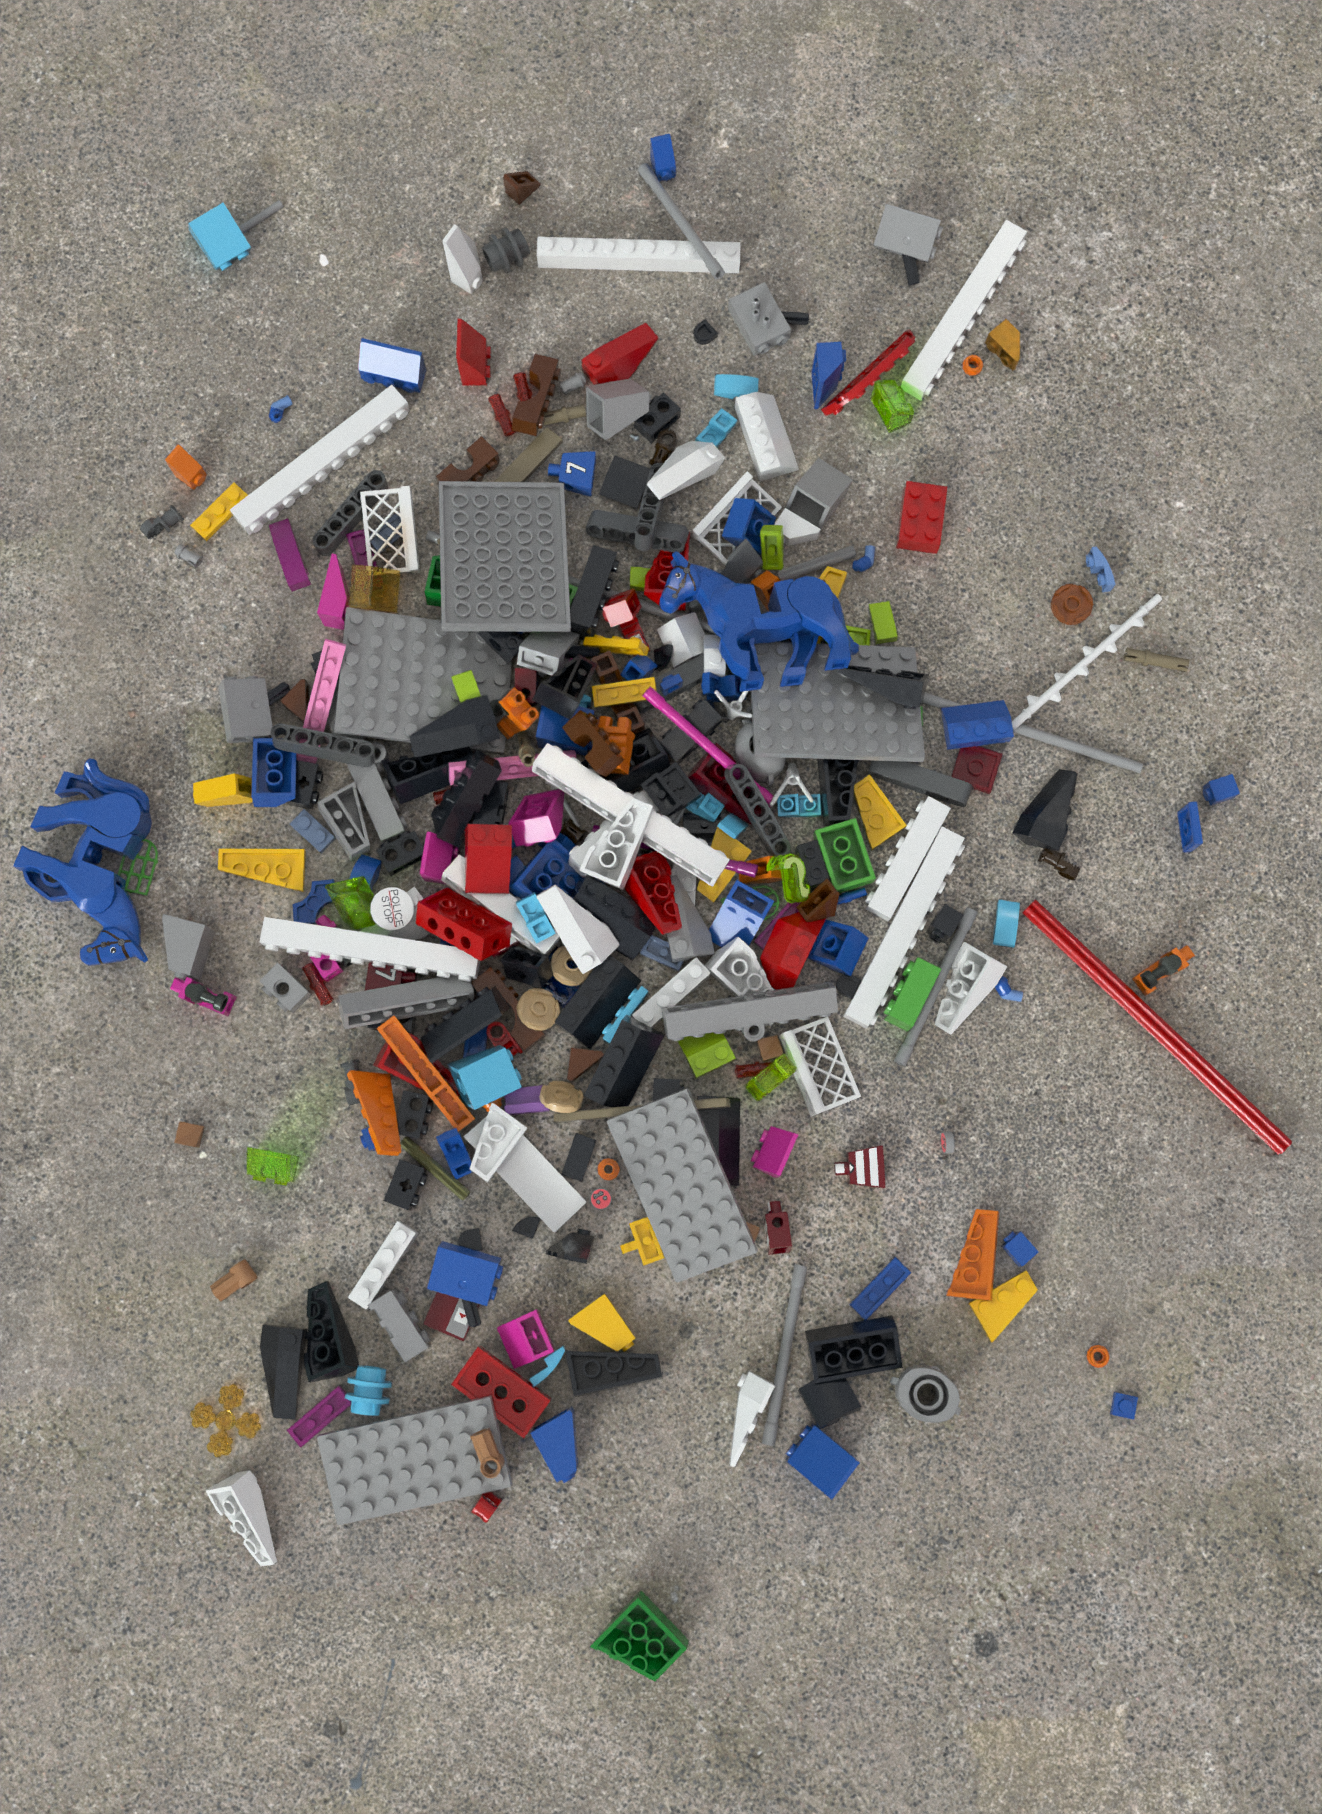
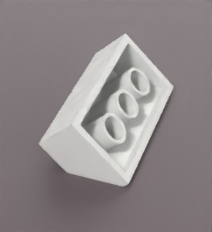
(765, 435)

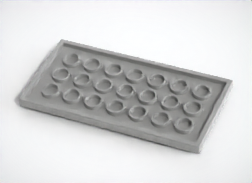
(682, 1185)
(410, 1461)

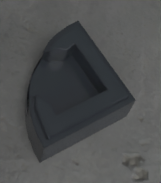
(663, 656)
(527, 1226)

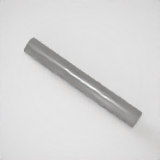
(261, 216)

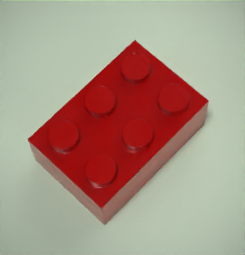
(921, 517)

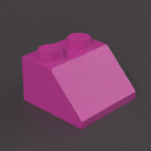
(436, 858)

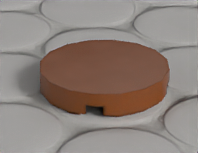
(1072, 604)

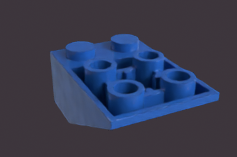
(740, 915)

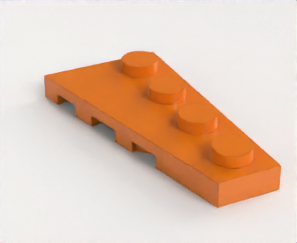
(378, 1108)
(977, 1262)

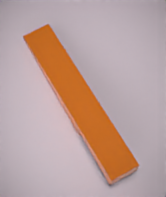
(425, 1073)

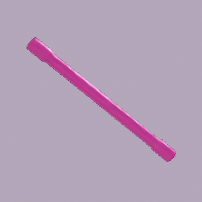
(659, 703)

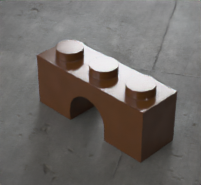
(484, 459)
(604, 755)

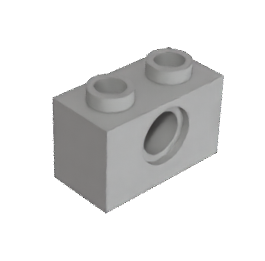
(275, 979)

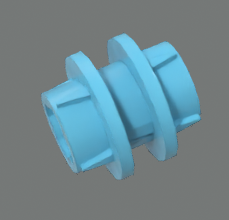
(368, 1390)

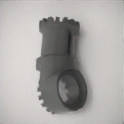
(154, 526)
(353, 1065)

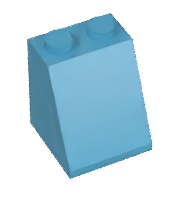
(219, 237)
(485, 1076)

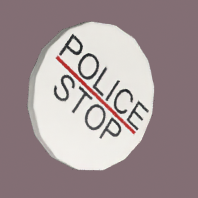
(392, 908)

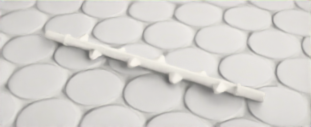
(1081, 667)

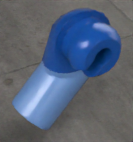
(277, 409)
(865, 562)
(1006, 992)

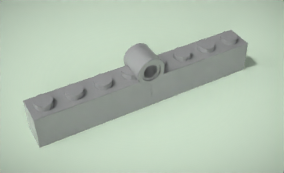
(374, 788)
(749, 1010)

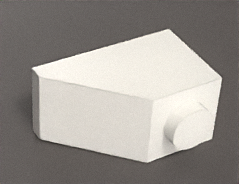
(796, 529)
(712, 657)

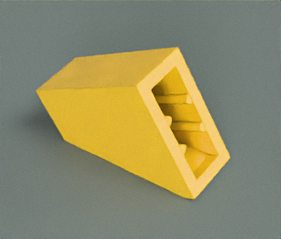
(223, 791)
(605, 1324)

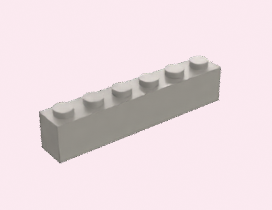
(403, 1001)

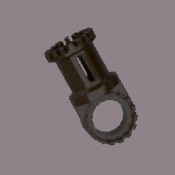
(663, 450)
(574, 832)
(1063, 867)

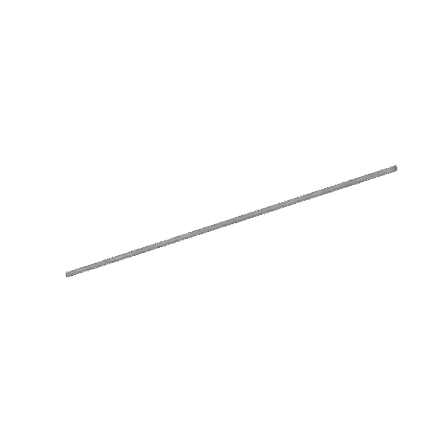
(928, 698)

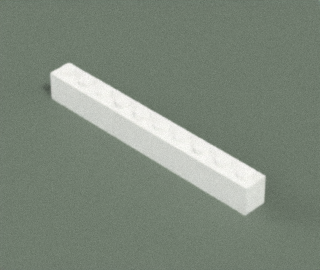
(633, 254)
(963, 310)
(320, 460)
(609, 801)
(904, 927)
(368, 947)

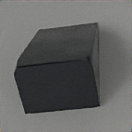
(578, 1157)

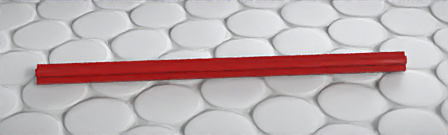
(1157, 1027)

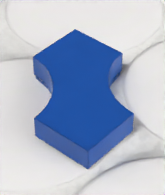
(309, 908)

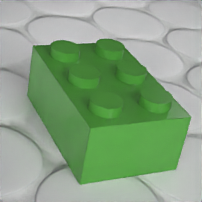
(845, 855)
(911, 993)

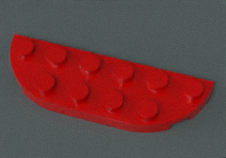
(871, 373)

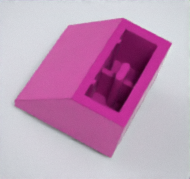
(526, 1339)

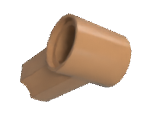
(238, 1277)
(486, 1451)

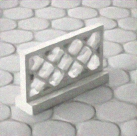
(722, 507)
(407, 523)
(805, 1077)

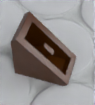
(520, 185)
(297, 700)
(820, 903)
(581, 1061)

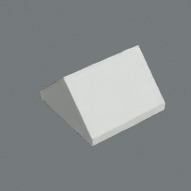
(685, 636)

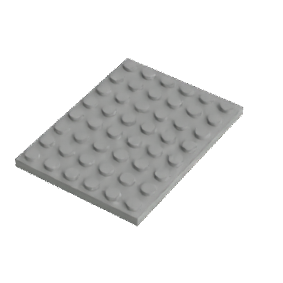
(503, 557)
(401, 673)
(831, 712)

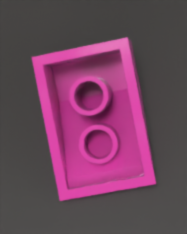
(334, 596)
(538, 818)
(774, 1151)

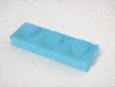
(636, 999)

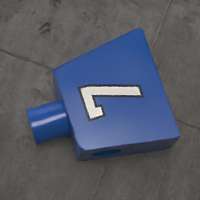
(575, 472)

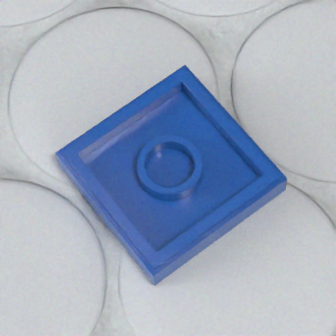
(1190, 827)

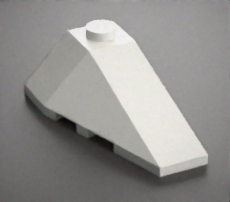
(462, 260)
(685, 467)
(617, 848)
(582, 934)
(738, 969)

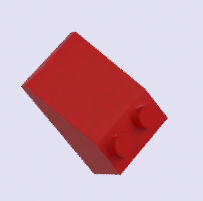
(472, 355)
(487, 858)

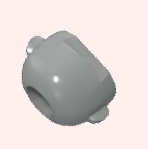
(761, 768)
(946, 1394)

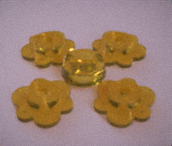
(225, 1420)

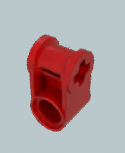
(505, 1040)

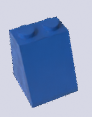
(551, 731)
(558, 1444)
(821, 1460)

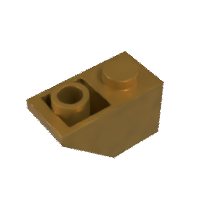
(1005, 343)

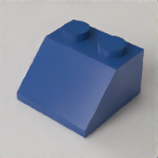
(746, 521)
(838, 947)

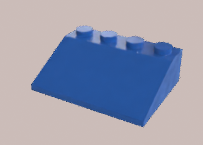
(544, 870)

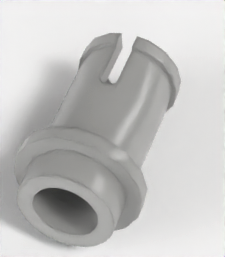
(573, 383)
(182, 551)

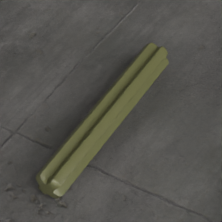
(434, 1168)

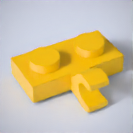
(644, 1241)

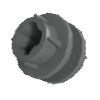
(505, 250)

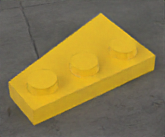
(876, 812)
(733, 850)
(1005, 1304)

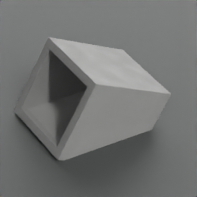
(615, 406)
(818, 493)
(186, 946)

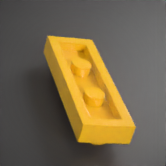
(218, 512)
(617, 645)
(621, 692)

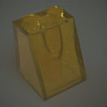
(374, 588)

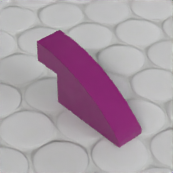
(289, 555)

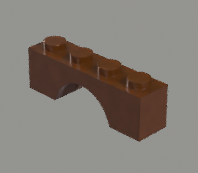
(530, 413)
(607, 673)
(521, 1033)

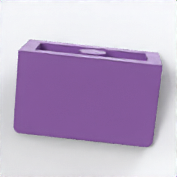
(524, 1101)

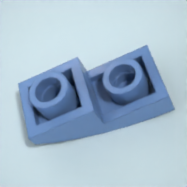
(1099, 565)

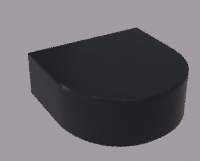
(704, 333)
(847, 985)
(471, 1239)

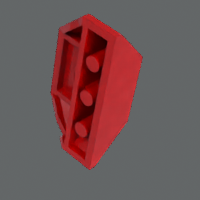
(789, 949)

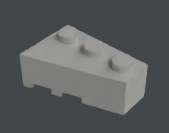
(346, 821)
(400, 1324)

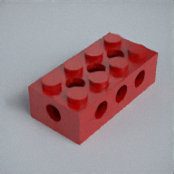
(463, 923)
(516, 1386)

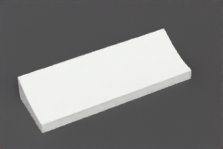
(536, 1181)

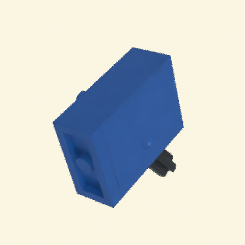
(467, 1276)

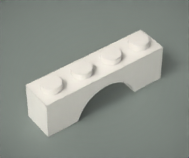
(672, 993)
(383, 1264)

